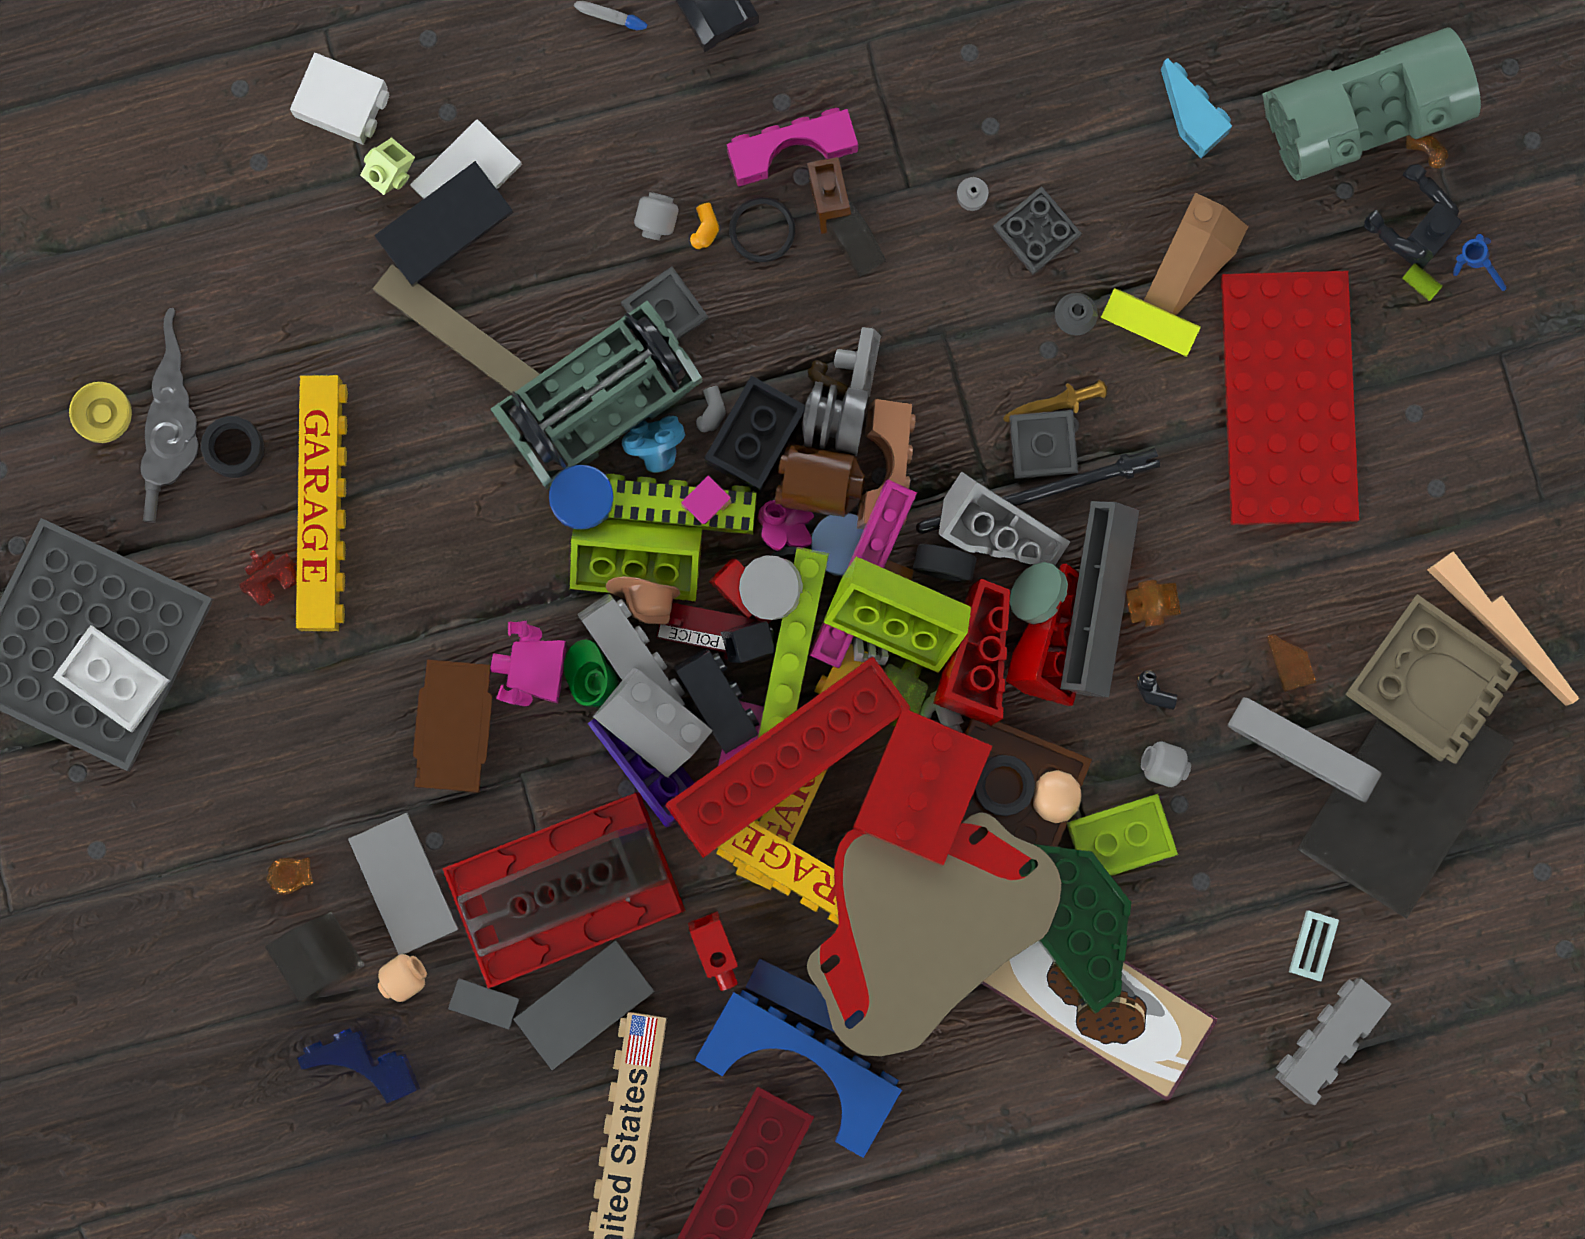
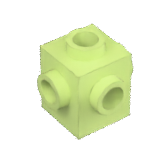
(387, 166)

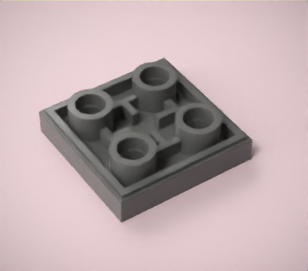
(1037, 230)

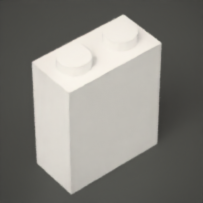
(340, 99)

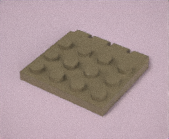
(1433, 681)

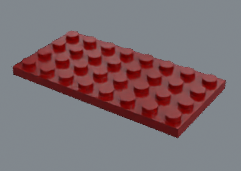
(1289, 398)

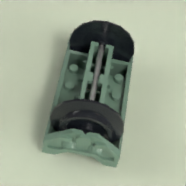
(625, 396)

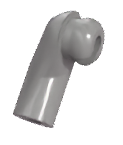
(715, 411)

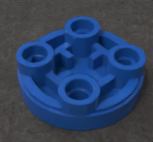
(581, 497)

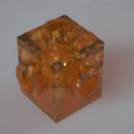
(1153, 602)

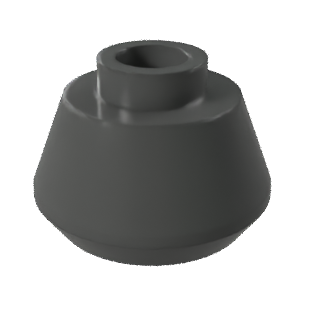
(1075, 322)

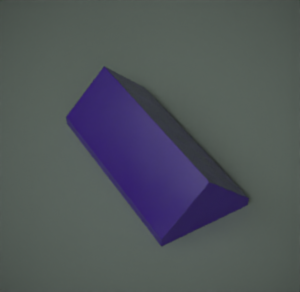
(650, 783)

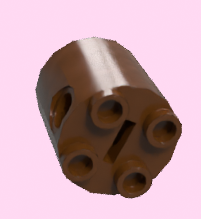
(819, 481)

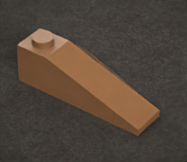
(1199, 249)

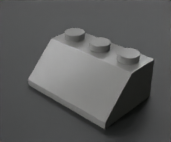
(652, 722)

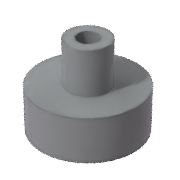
(970, 200)

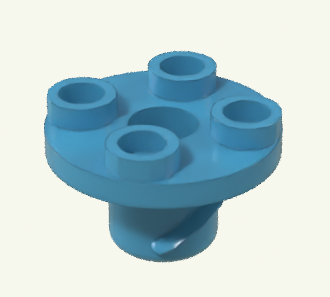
(655, 442)

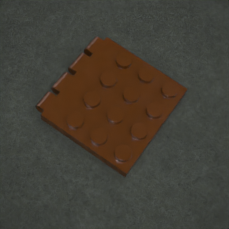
(1006, 784)

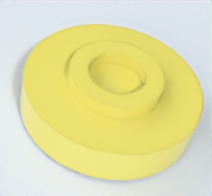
(100, 412)

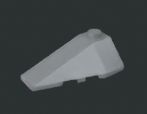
(991, 525)

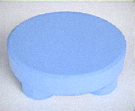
(839, 539)

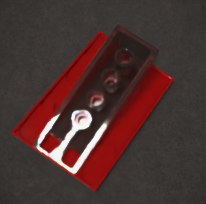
(563, 890)

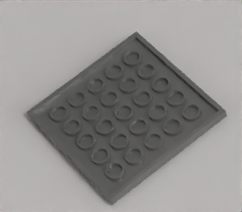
(49, 606)

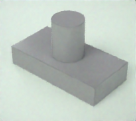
(861, 361)

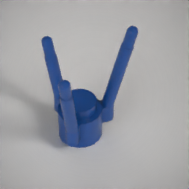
(1477, 255)

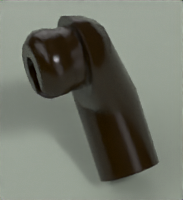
(817, 374)

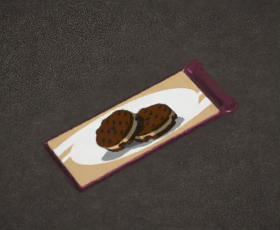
(1142, 1032)

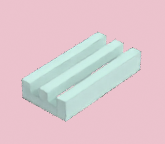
(1305, 972)

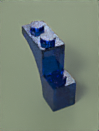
(392, 1075)

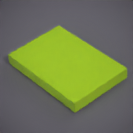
(1125, 835)

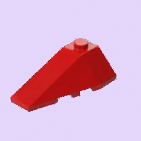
(1041, 652)

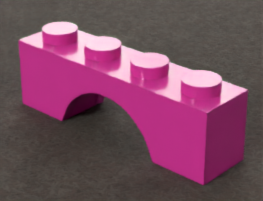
(829, 134)

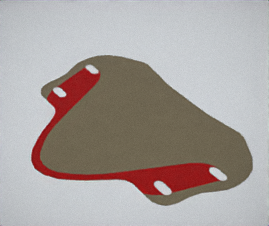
(925, 932)

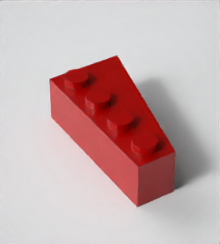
(975, 671)

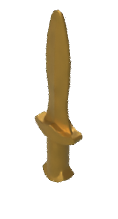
(1068, 399)

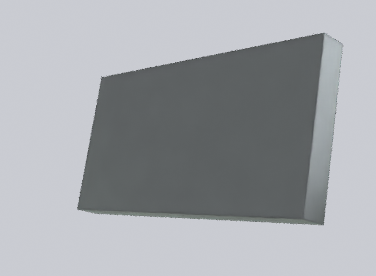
(584, 1005)

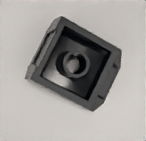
(717, 19)

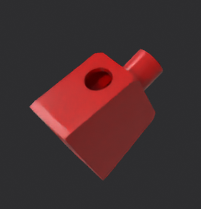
(727, 583)
(708, 939)

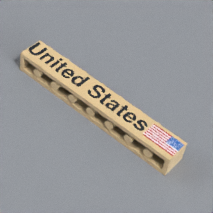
(628, 1126)

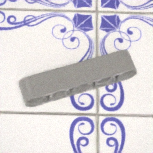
(1304, 749)

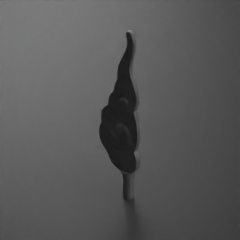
(169, 426)

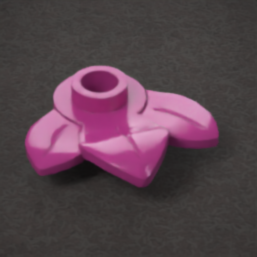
(784, 526)

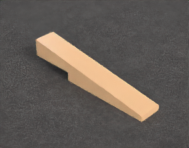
(1502, 623)

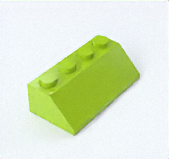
(636, 550)
(898, 614)

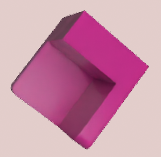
(706, 500)

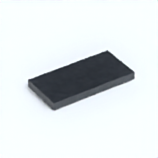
(444, 223)

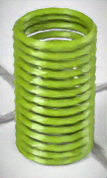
(1422, 282)

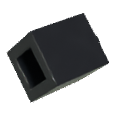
(748, 641)

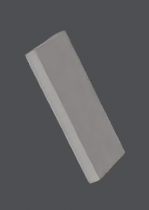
(403, 884)

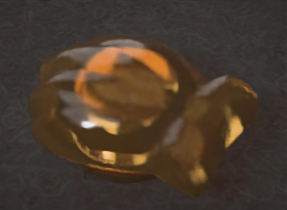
(289, 875)

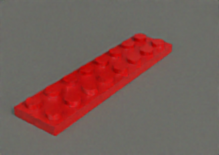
(787, 757)

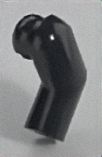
(1152, 693)

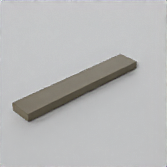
(454, 330)

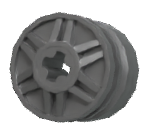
(835, 418)

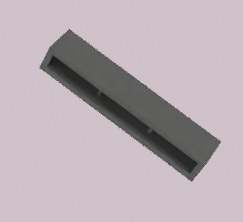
(1100, 599)

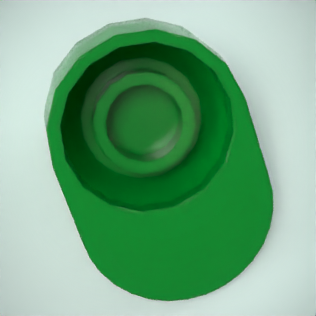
(588, 674)

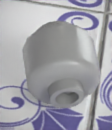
(656, 215)
(1165, 764)

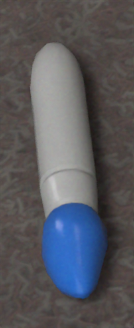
(630, 21)

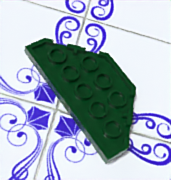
(1088, 926)

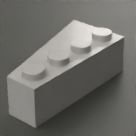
(1332, 1040)

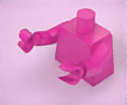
(532, 668)

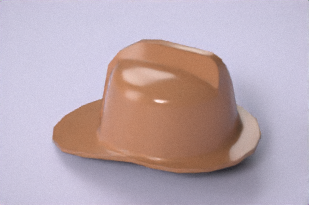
(645, 599)

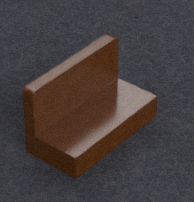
(828, 190)

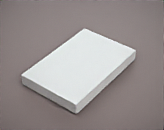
(472, 145)
(111, 678)

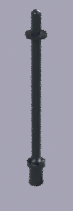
(1125, 467)

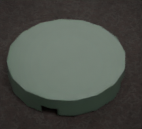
(1038, 593)

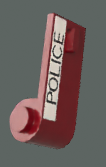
(699, 627)

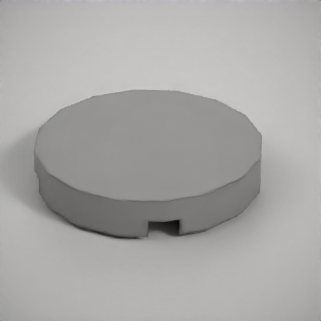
(770, 587)

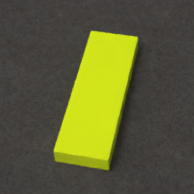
(1150, 322)

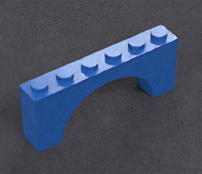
(863, 1094)

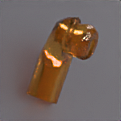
(1432, 147)

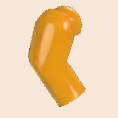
(708, 228)

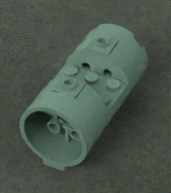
(1372, 102)

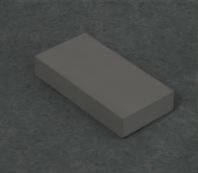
(483, 1003)

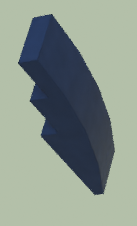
(794, 994)

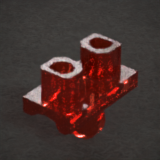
(257, 586)

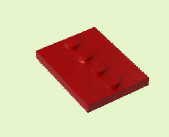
(922, 787)

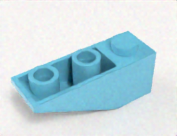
(1195, 117)

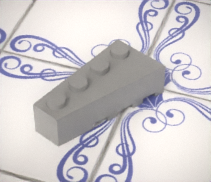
(624, 644)

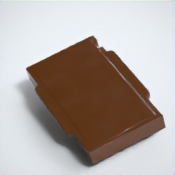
(452, 726)

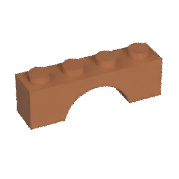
(889, 427)

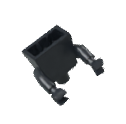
(1431, 231)

